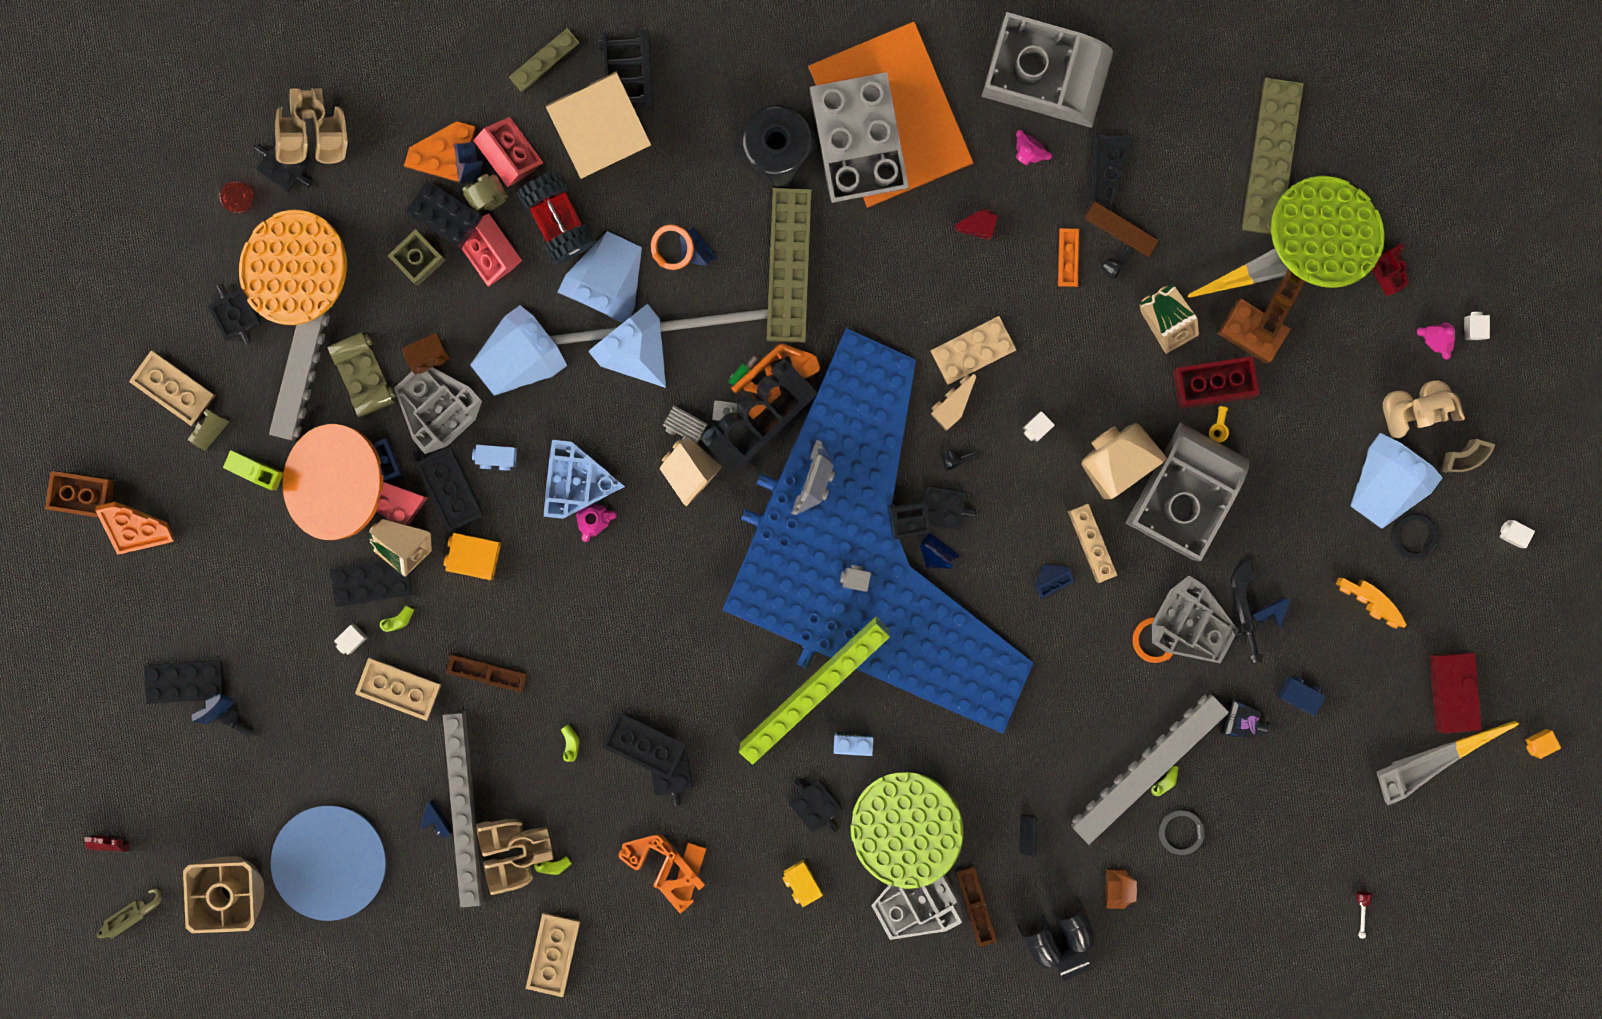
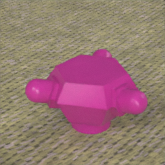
(1030, 149)
(1439, 338)
(593, 520)

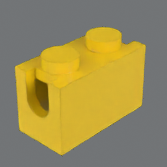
(803, 883)

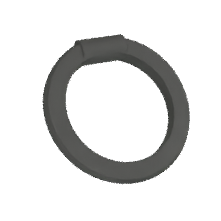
(1200, 832)

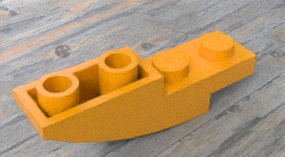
(1378, 603)

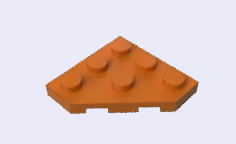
(437, 152)
(132, 529)

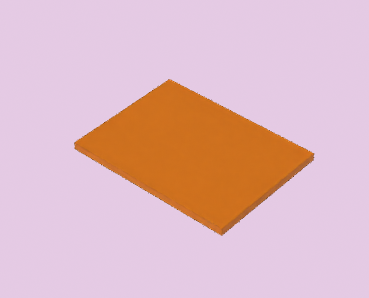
(924, 119)

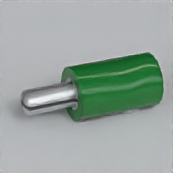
(742, 371)

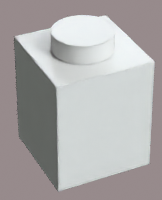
(1477, 326)
(1037, 427)
(1516, 533)
(350, 639)

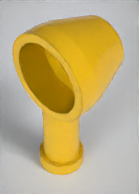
(1219, 426)

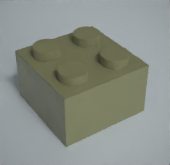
(416, 257)

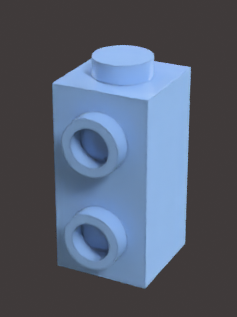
(495, 456)

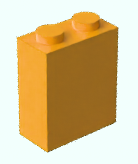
(472, 556)

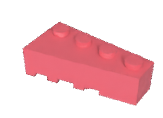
(399, 504)

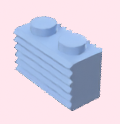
(853, 744)

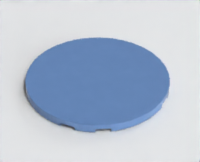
(328, 862)

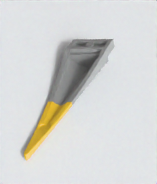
(1261, 269)
(1412, 772)

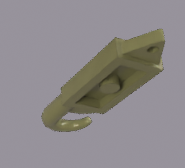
(128, 916)

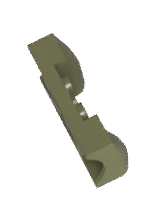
(362, 374)

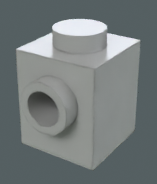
(722, 408)
(855, 578)

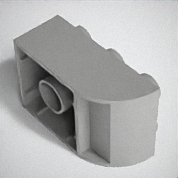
(1048, 70)
(858, 137)
(1189, 493)

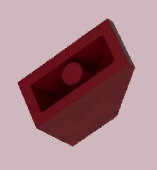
(979, 224)

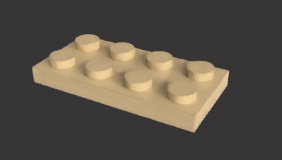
(973, 350)
(172, 388)
(398, 689)
(553, 954)

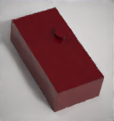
(1216, 382)
(1455, 692)

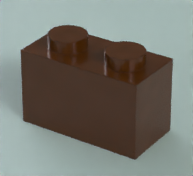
(425, 353)

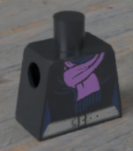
(1242, 721)

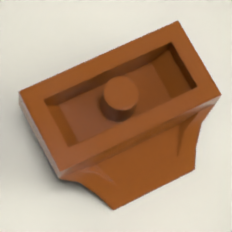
(1120, 889)

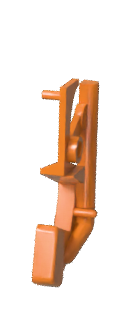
(803, 362)
(634, 855)

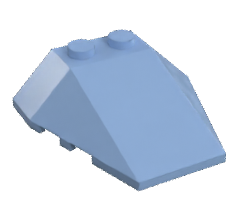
(606, 277)
(517, 354)
(1392, 481)

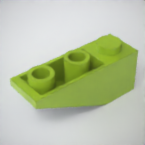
(253, 470)

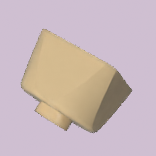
(1121, 459)
(206, 904)

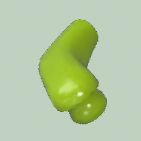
(397, 622)
(572, 743)
(1167, 783)
(553, 868)

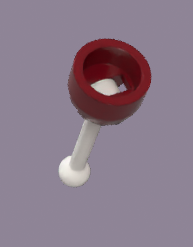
(1363, 899)

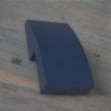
(213, 709)

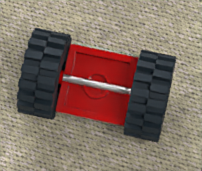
(556, 217)

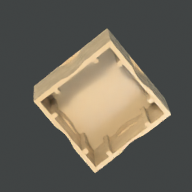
(598, 125)

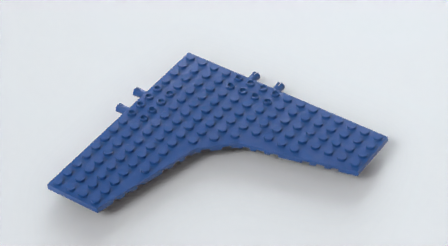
(798, 560)

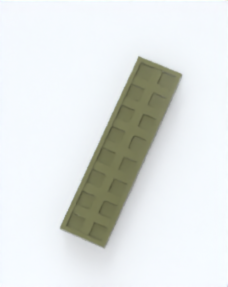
(1272, 152)
(789, 265)

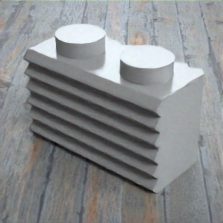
(684, 424)

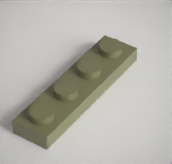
(544, 60)

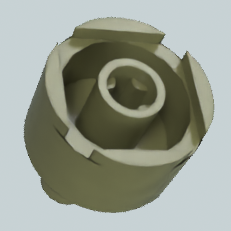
(485, 194)

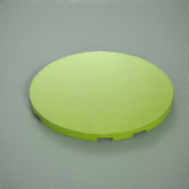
(1327, 231)
(907, 830)

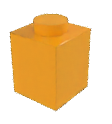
(1542, 744)

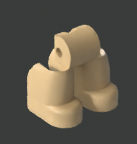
(291, 132)
(1432, 407)
(513, 871)

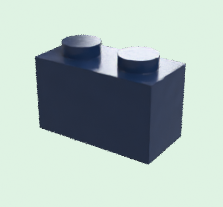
(390, 463)
(1301, 696)

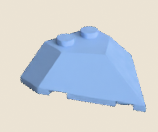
(634, 348)
(574, 481)

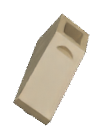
(952, 408)

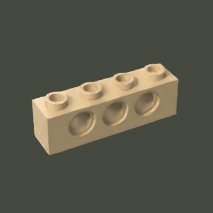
(1092, 543)

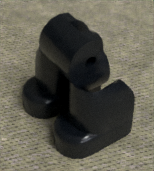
(1071, 959)

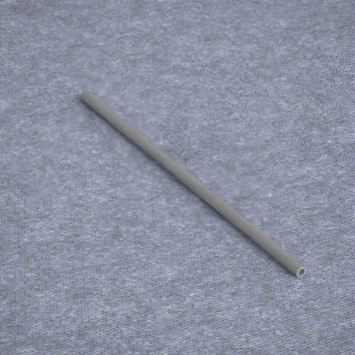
(667, 325)

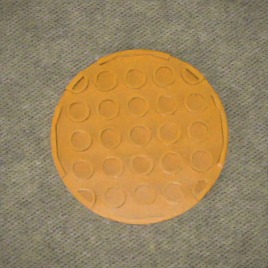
(293, 267)

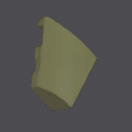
(208, 429)

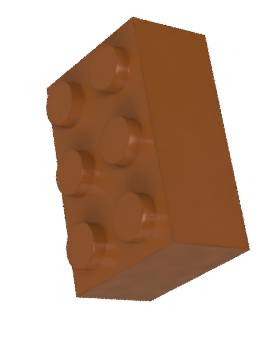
(1239, 330)
(78, 493)

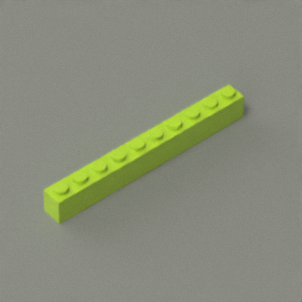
(814, 690)

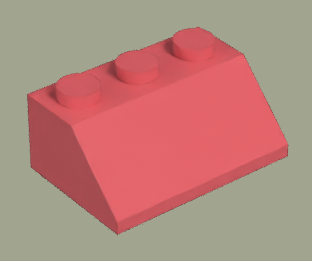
(508, 151)
(490, 251)

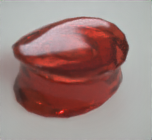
(236, 197)

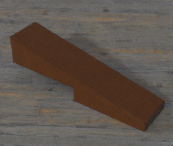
(1120, 229)
(1279, 307)
(485, 673)
(976, 907)

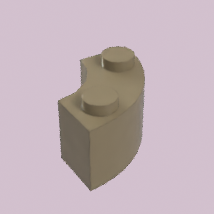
(1469, 457)

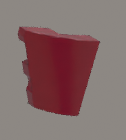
(1391, 271)
(105, 843)

